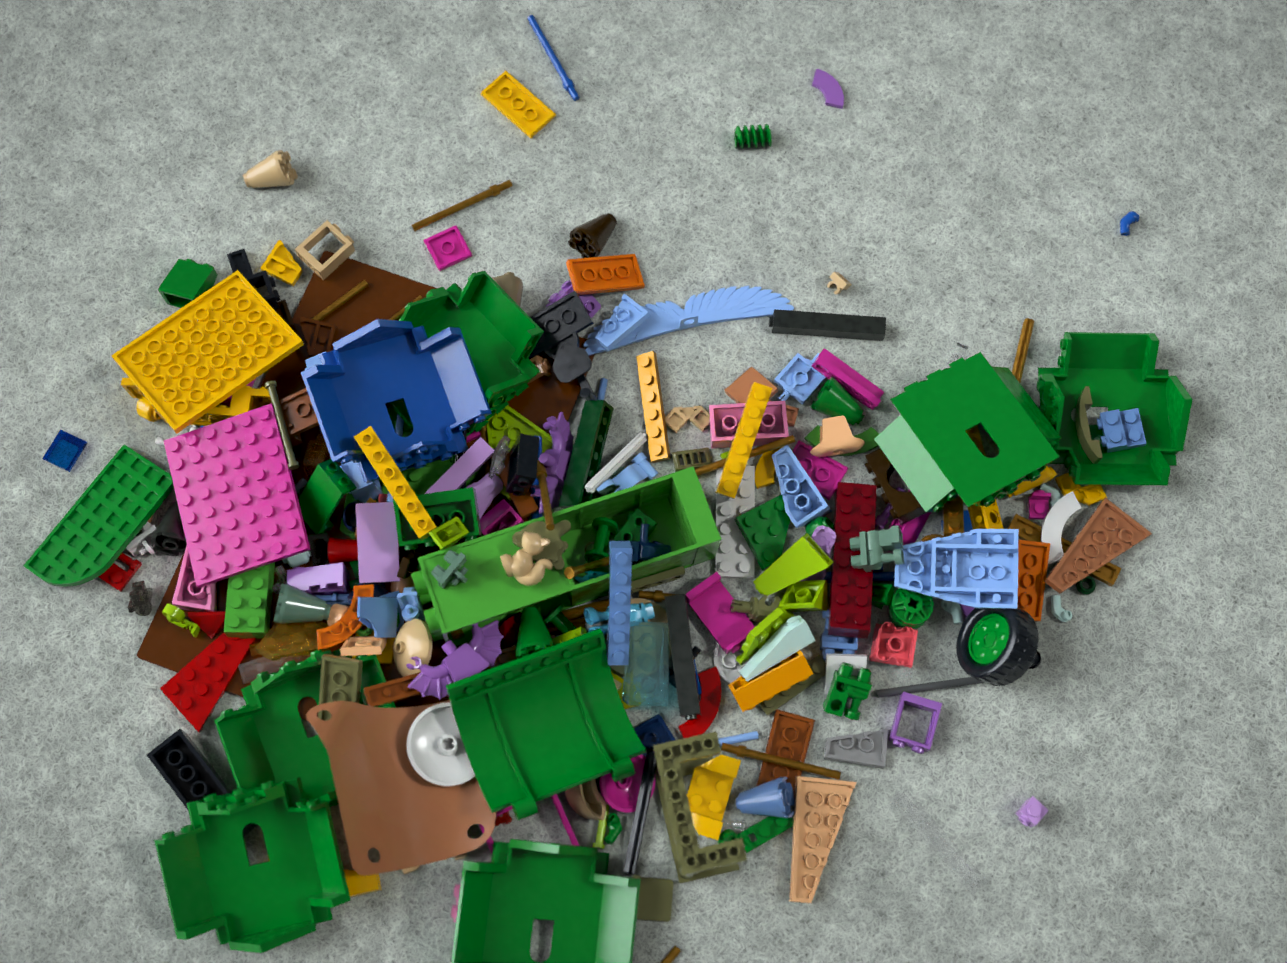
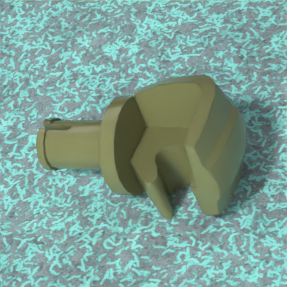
(755, 608)

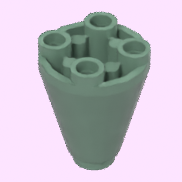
(299, 606)

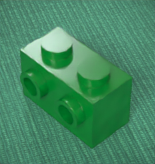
(631, 529)

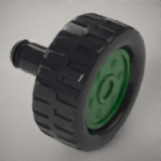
(998, 645)

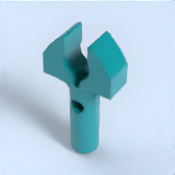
(589, 575)

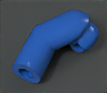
(1129, 218)

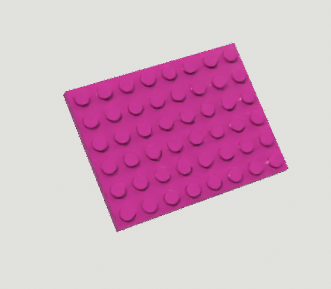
(236, 496)

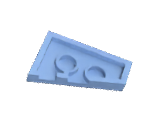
(624, 320)

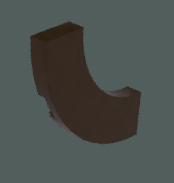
(410, 562)

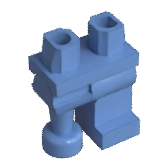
(832, 643)

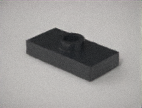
(239, 261)

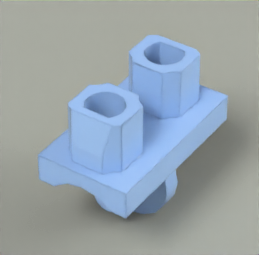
(410, 604)

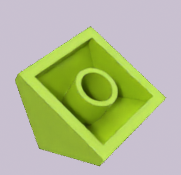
(805, 596)

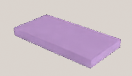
(377, 542)

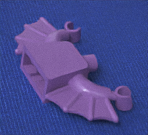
(556, 459)
(460, 661)

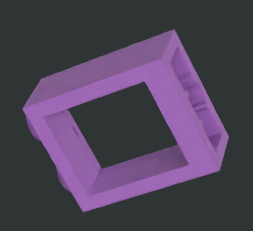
(920, 703)

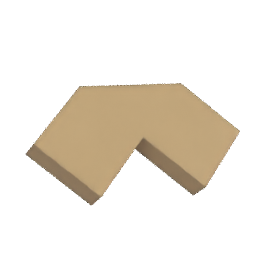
(679, 417)

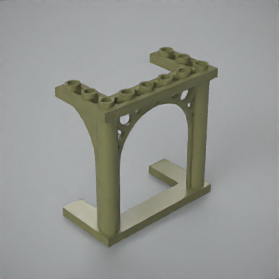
(674, 762)

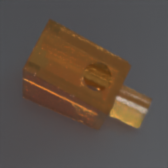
(315, 454)

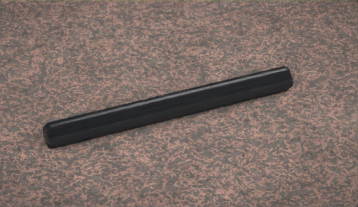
(640, 813)

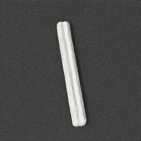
(615, 463)

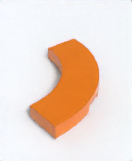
(348, 624)

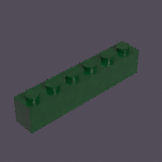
(586, 452)

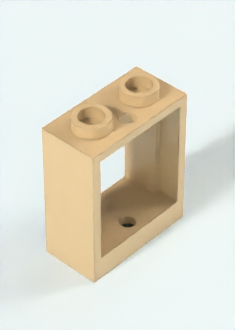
(335, 260)

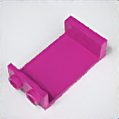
(713, 607)

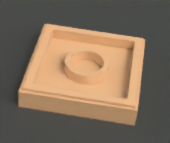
(363, 646)

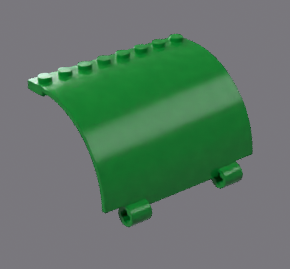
(544, 724)

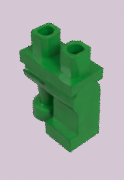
(845, 686)

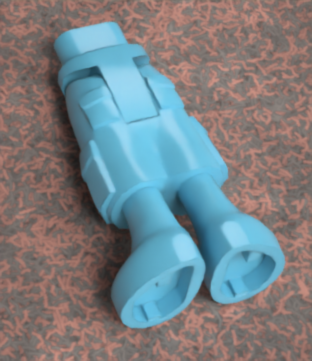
(638, 612)

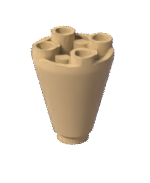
(271, 172)

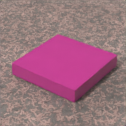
(447, 248)

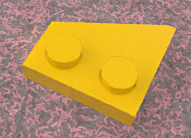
(282, 265)

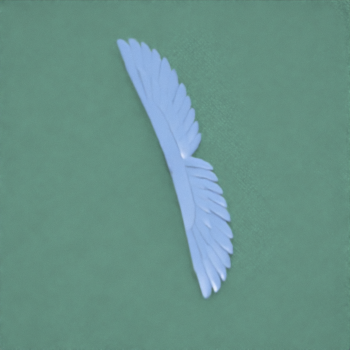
(698, 311)

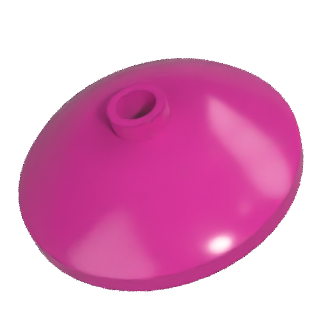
(624, 795)

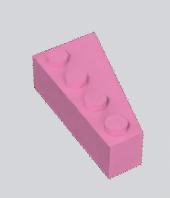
(188, 595)

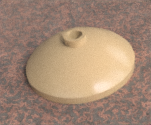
(412, 641)

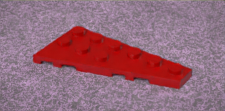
(205, 678)

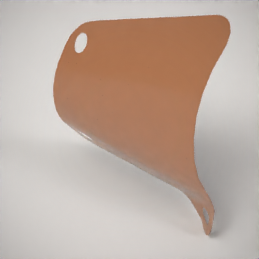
(385, 798)

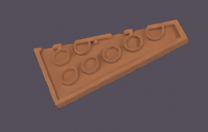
(1101, 539)

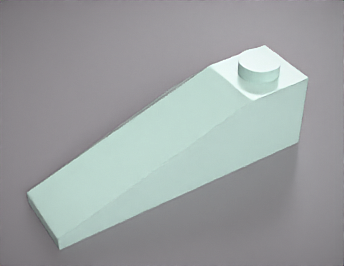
(783, 643)

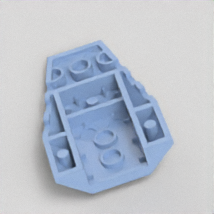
(964, 568)

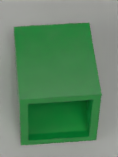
(187, 282)

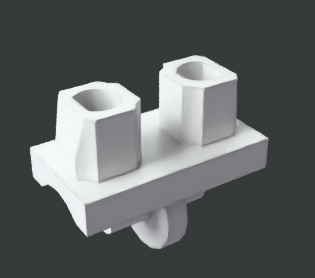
(142, 543)

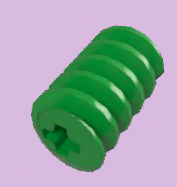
(752, 136)

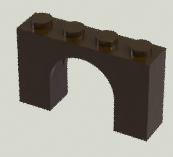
(903, 504)

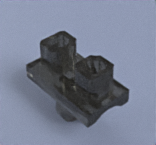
(140, 599)

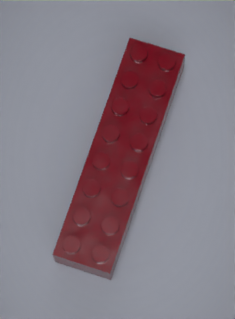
(851, 586)

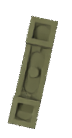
(1090, 447)

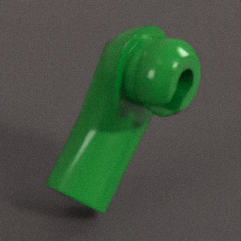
(614, 827)

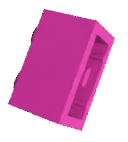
(499, 518)

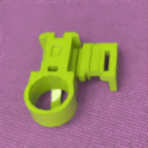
(177, 617)

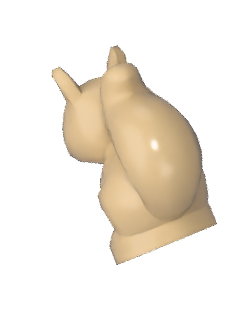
(521, 563)

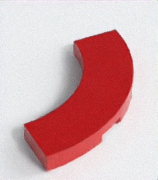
(709, 704)

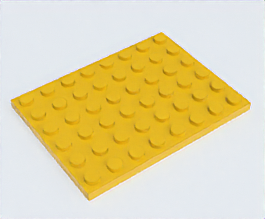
(207, 351)

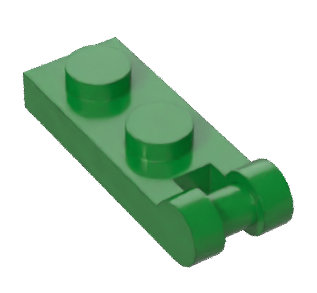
(764, 831)

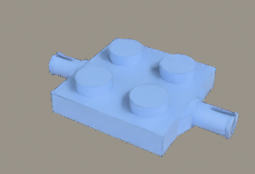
(799, 379)

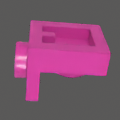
(1038, 504)

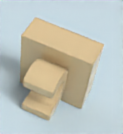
(839, 281)

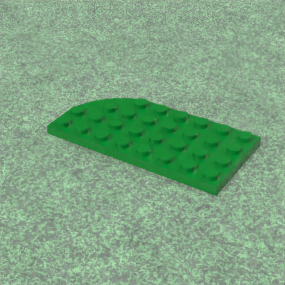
(102, 521)

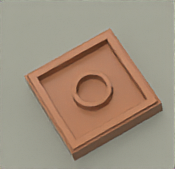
(741, 387)

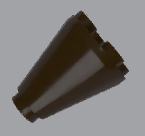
(593, 235)

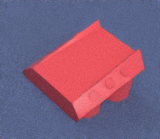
(893, 644)

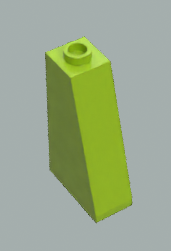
(796, 564)

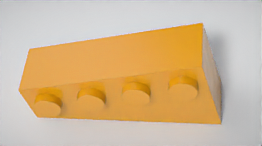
(770, 682)

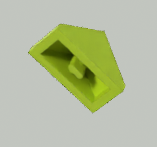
(449, 533)

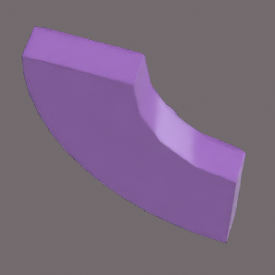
(829, 87)

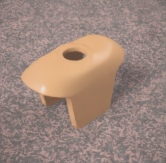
(836, 438)

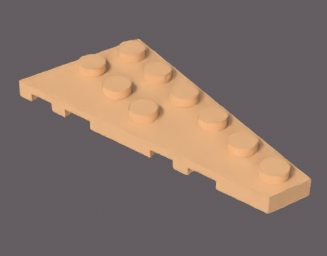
(816, 823)

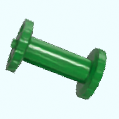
(604, 527)
(559, 620)

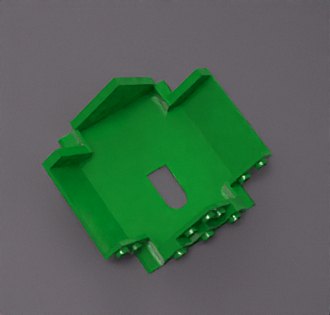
(495, 333)
(1119, 377)
(938, 456)
(268, 736)
(545, 881)
(258, 903)

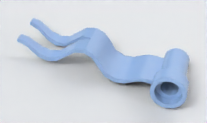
(631, 474)

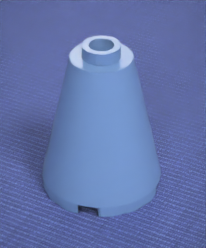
(768, 799)

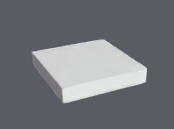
(834, 661)

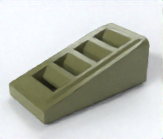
(683, 454)

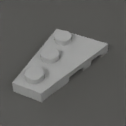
(859, 749)

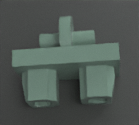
(456, 562)

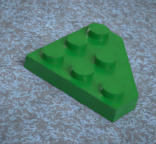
(765, 530)

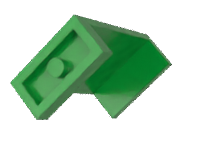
(323, 495)

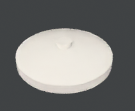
(437, 747)

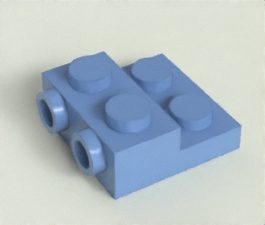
(1121, 430)

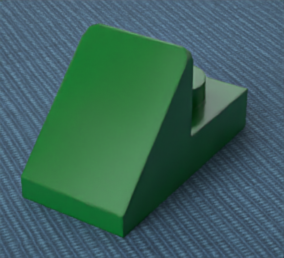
(882, 594)

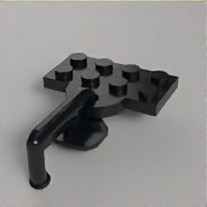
(561, 340)

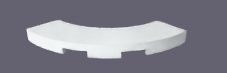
(1054, 523)

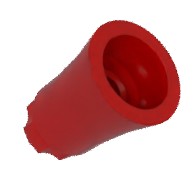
(342, 550)

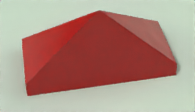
(209, 622)

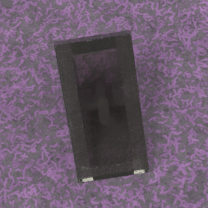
(319, 548)

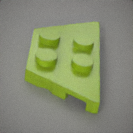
(762, 632)

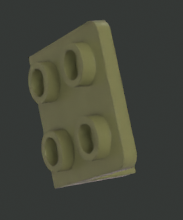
(655, 899)

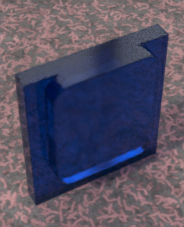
(64, 450)

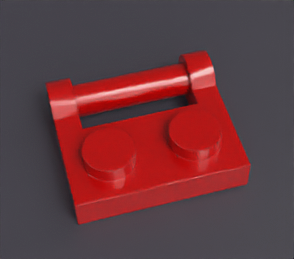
(117, 576)

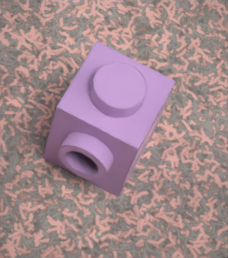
(1031, 812)

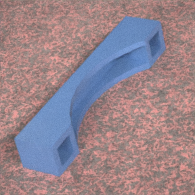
(619, 602)

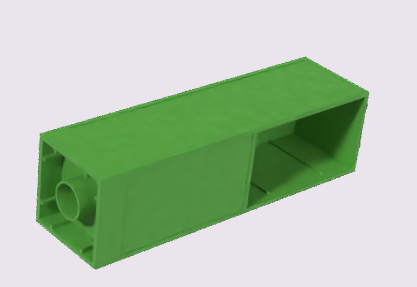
(490, 595)

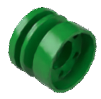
(903, 615)

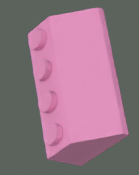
(726, 417)

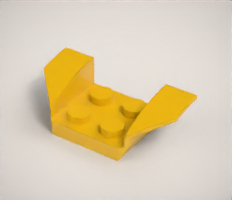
(710, 793)

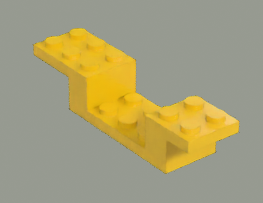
(241, 402)

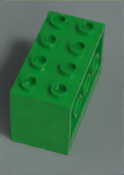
(446, 506)

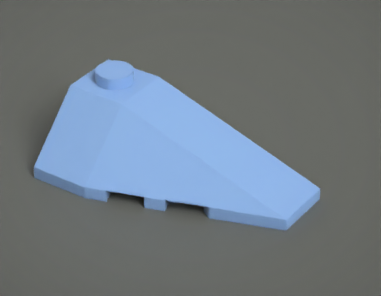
(799, 493)

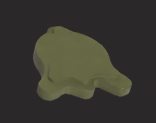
(555, 548)

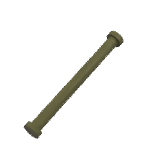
(271, 386)

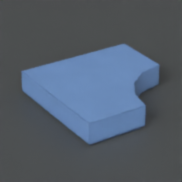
(380, 613)

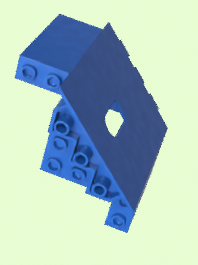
(390, 364)

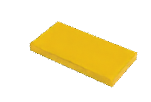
(518, 104)

